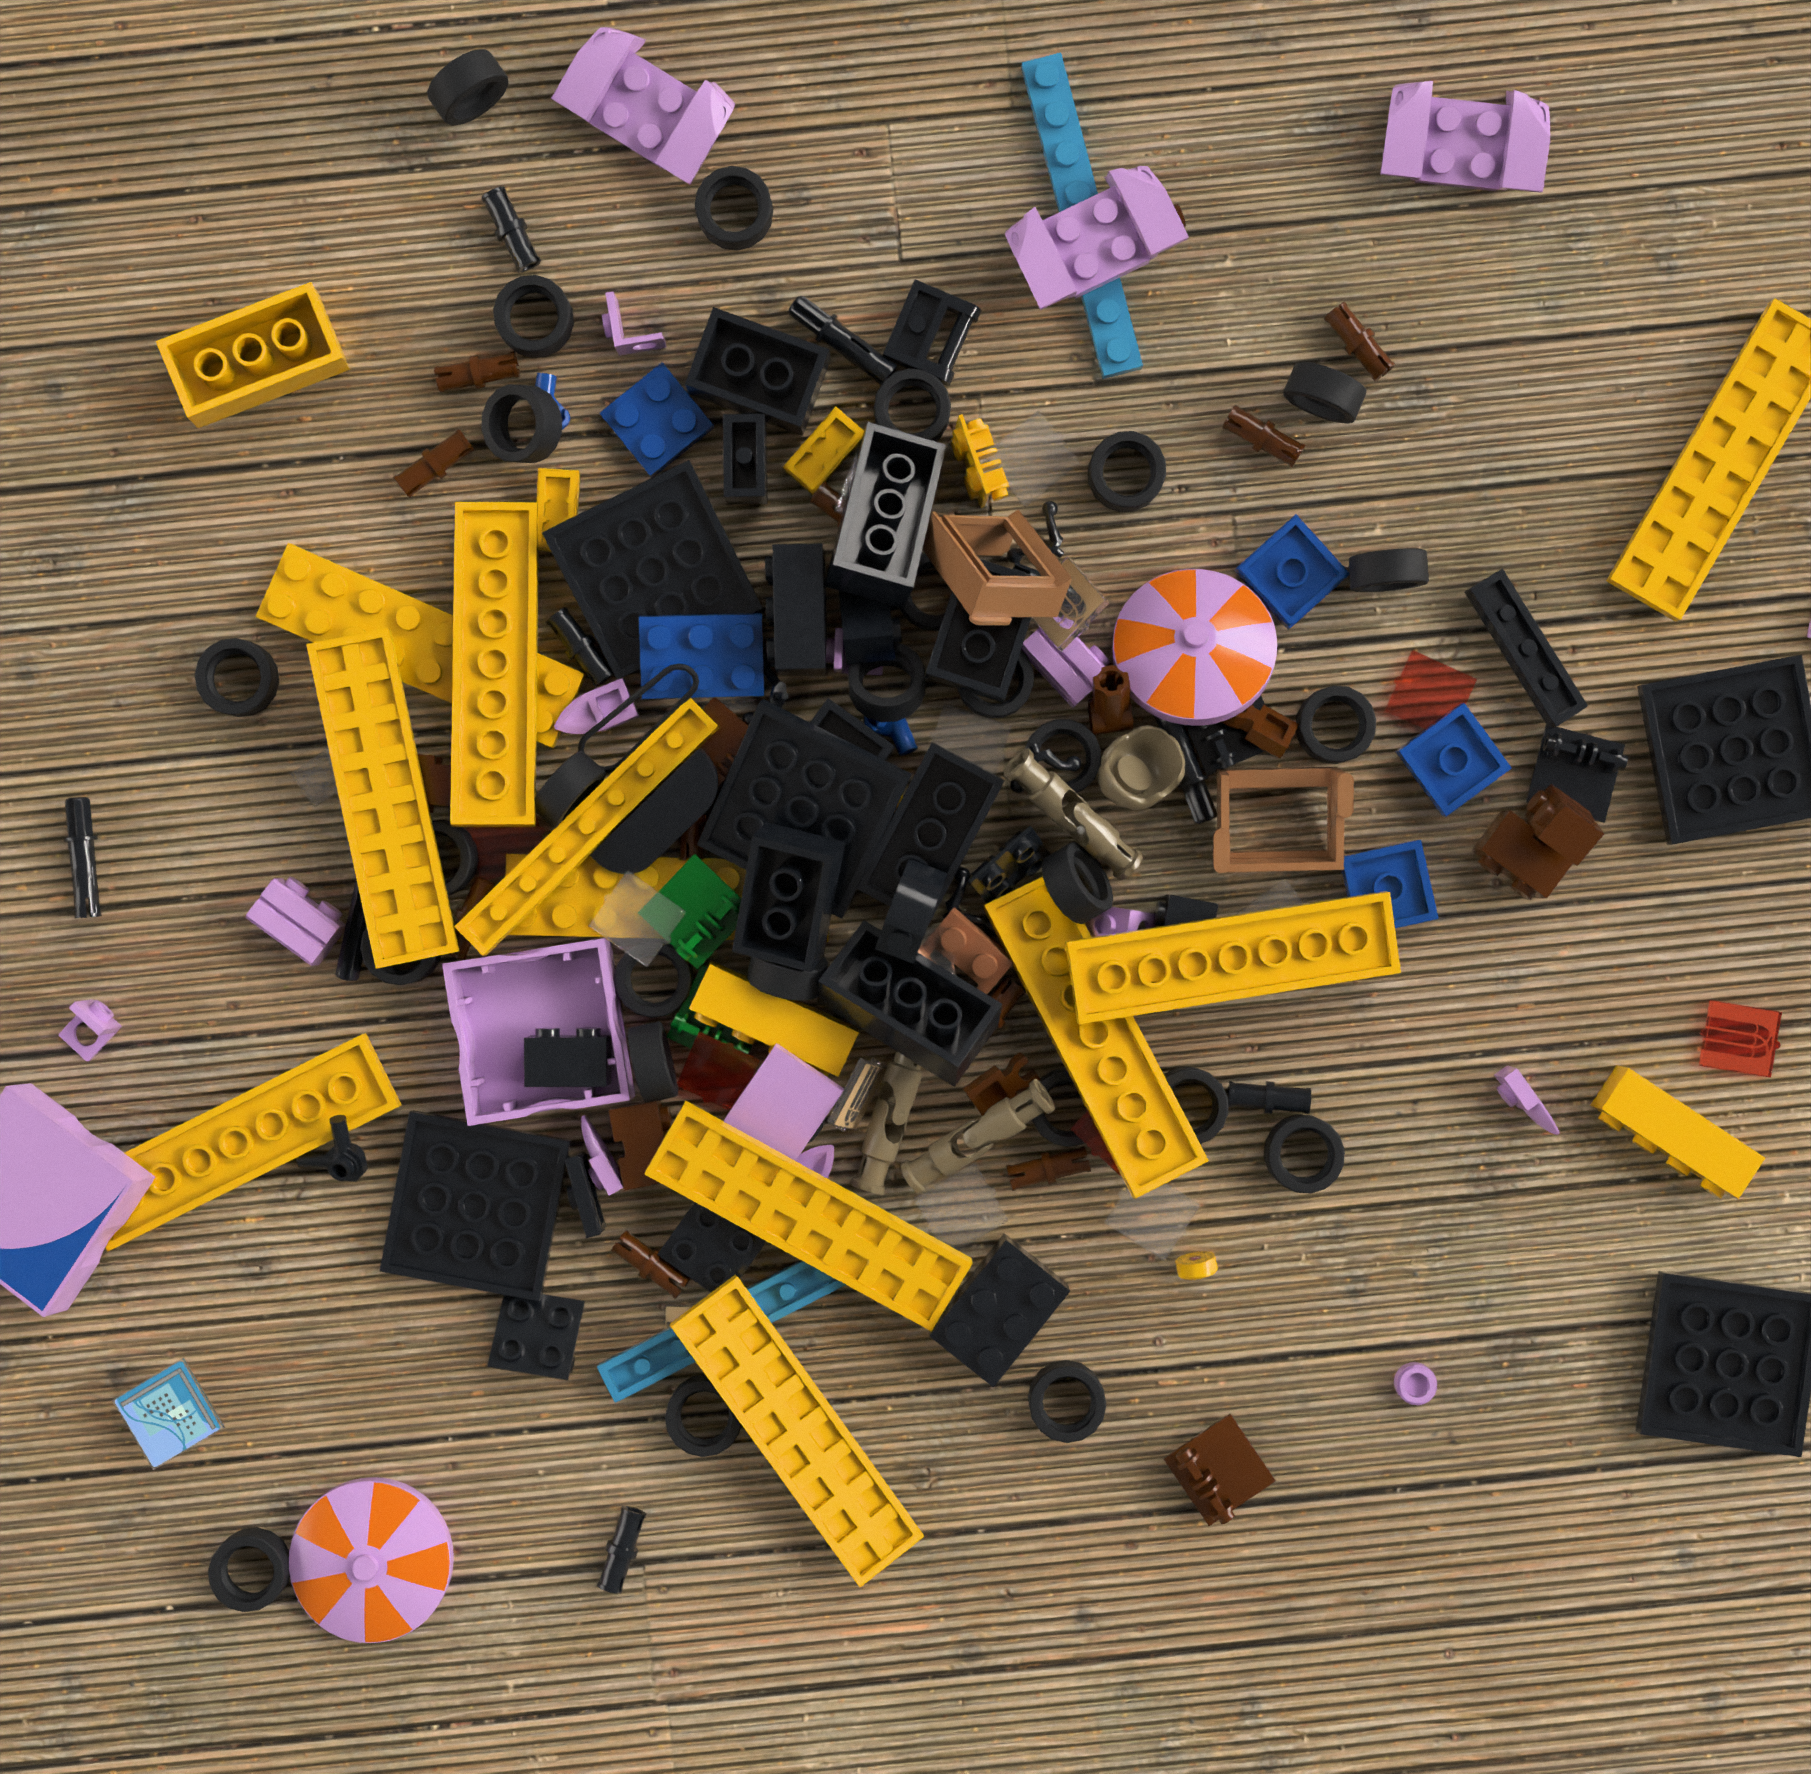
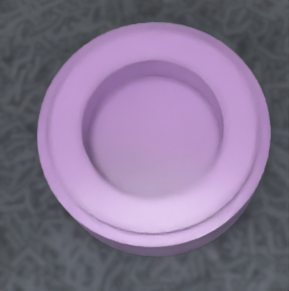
(1415, 1383)

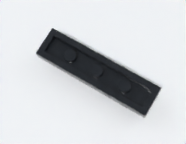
(1526, 649)

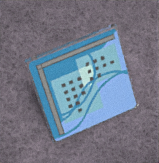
(168, 1413)

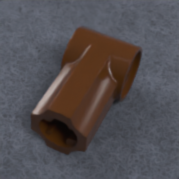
(1111, 703)

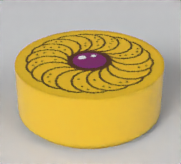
(1196, 1265)

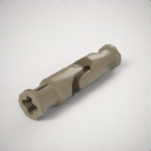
(1077, 818)
(999, 1122)
(882, 1145)

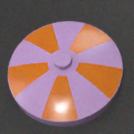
(1195, 646)
(371, 1560)

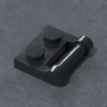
(919, 326)

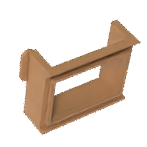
(989, 599)
(1339, 806)

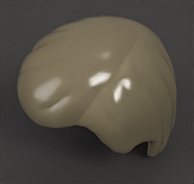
(1141, 768)

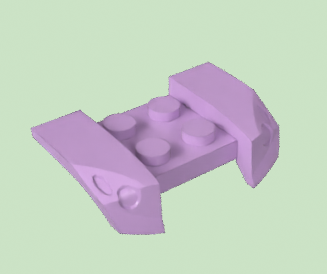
(643, 103)
(1466, 140)
(1096, 237)

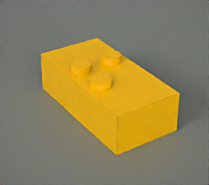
(252, 355)

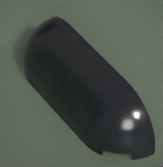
(661, 817)

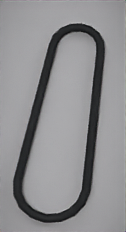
(631, 699)

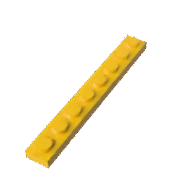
(586, 827)

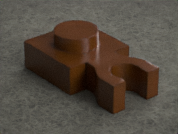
(1265, 728)
(996, 1085)

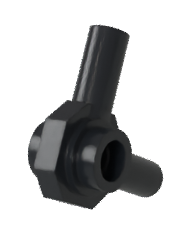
(344, 1160)

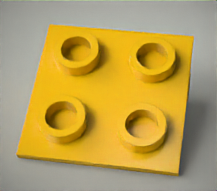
(965, 443)

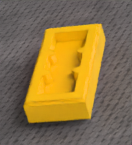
(824, 451)
(556, 499)

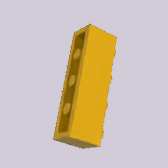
(752, 1014)
(1677, 1132)

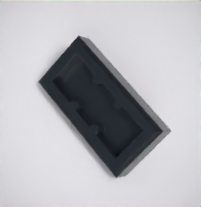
(583, 1195)

